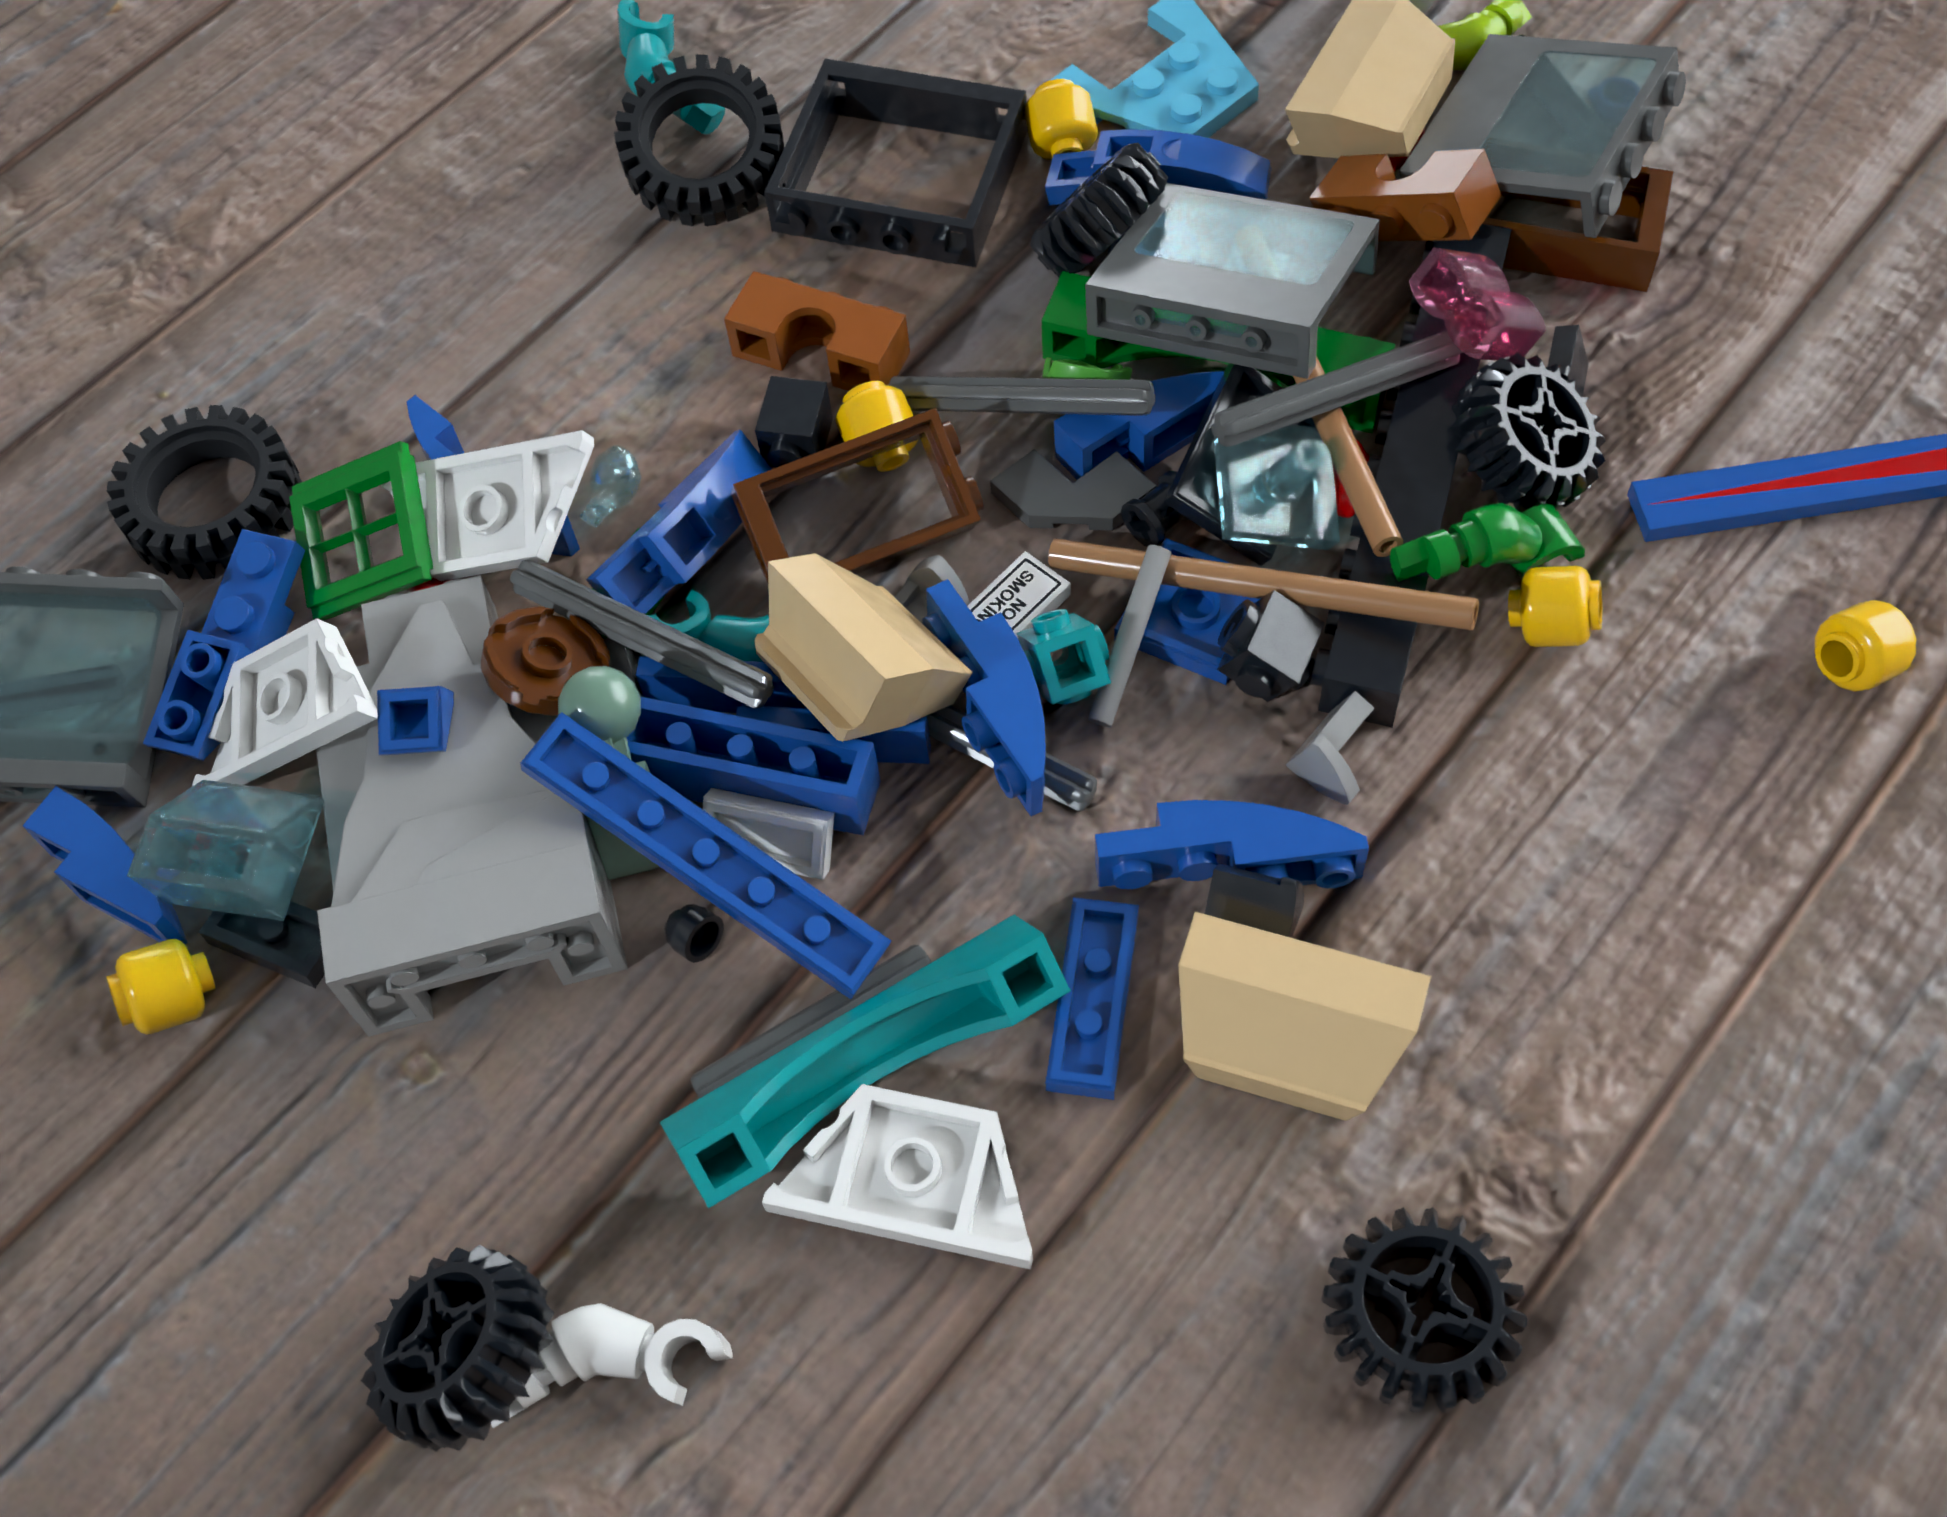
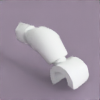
(616, 1344)

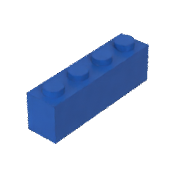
(757, 758)

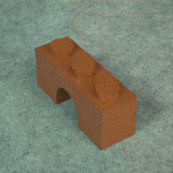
(1437, 202)
(780, 317)

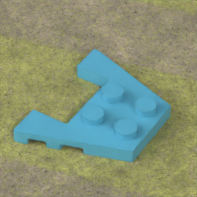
(1184, 89)

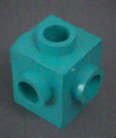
(1081, 661)

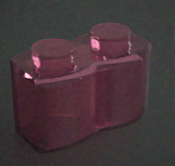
(1476, 304)

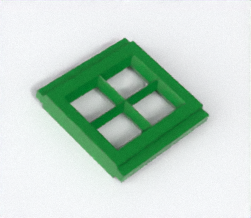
(349, 483)

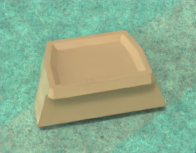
(1372, 83)
(853, 650)
(1293, 1016)

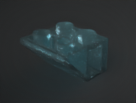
(227, 848)

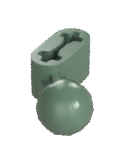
(608, 707)

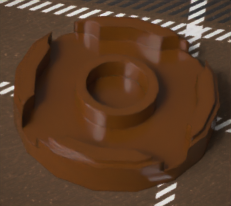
(535, 654)

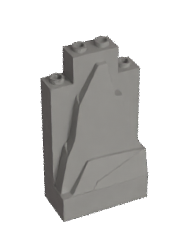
(454, 853)

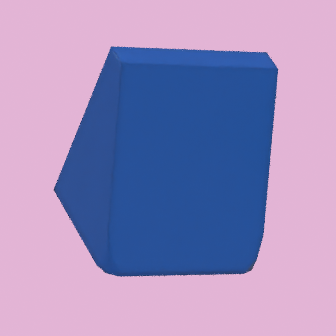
(414, 720)

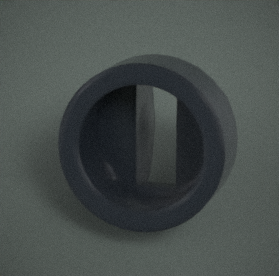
(694, 932)

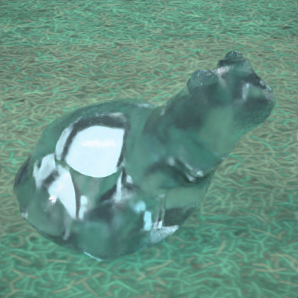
(613, 484)

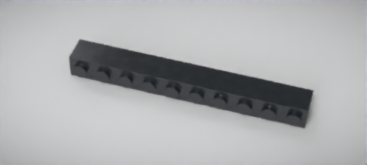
(1415, 482)

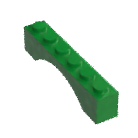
(1067, 339)

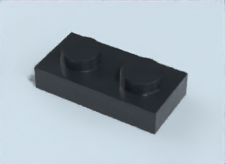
(282, 946)

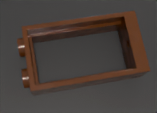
(1599, 258)
(941, 449)

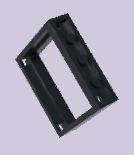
(908, 101)

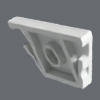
(499, 503)
(287, 703)
(911, 1175)

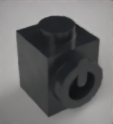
(1269, 646)

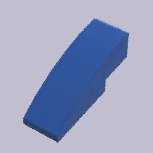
(1179, 407)
(98, 864)

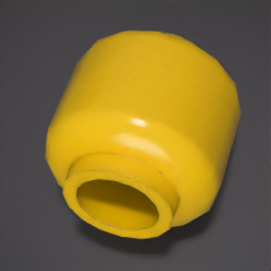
(1060, 119)
(872, 408)
(1556, 606)
(1865, 645)
(160, 986)

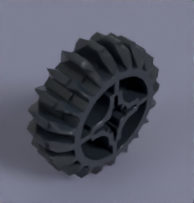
(1099, 210)
(1528, 433)
(1449, 1321)
(457, 1348)

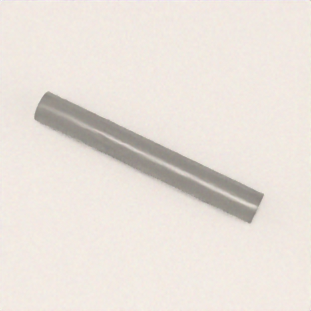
(1130, 634)

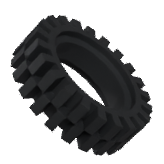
(690, 87)
(167, 455)

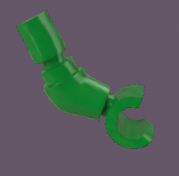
(1487, 538)

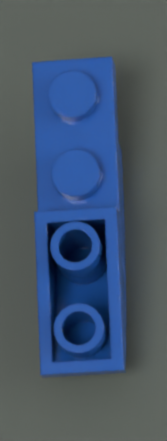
(1183, 158)
(685, 530)
(242, 619)
(1000, 694)
(1254, 837)

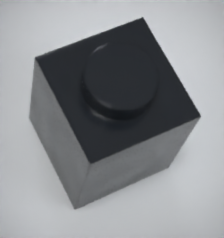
(793, 420)

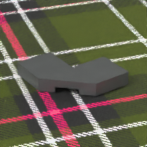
(1045, 496)

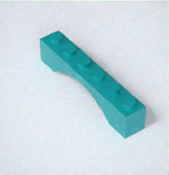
(762, 1113)

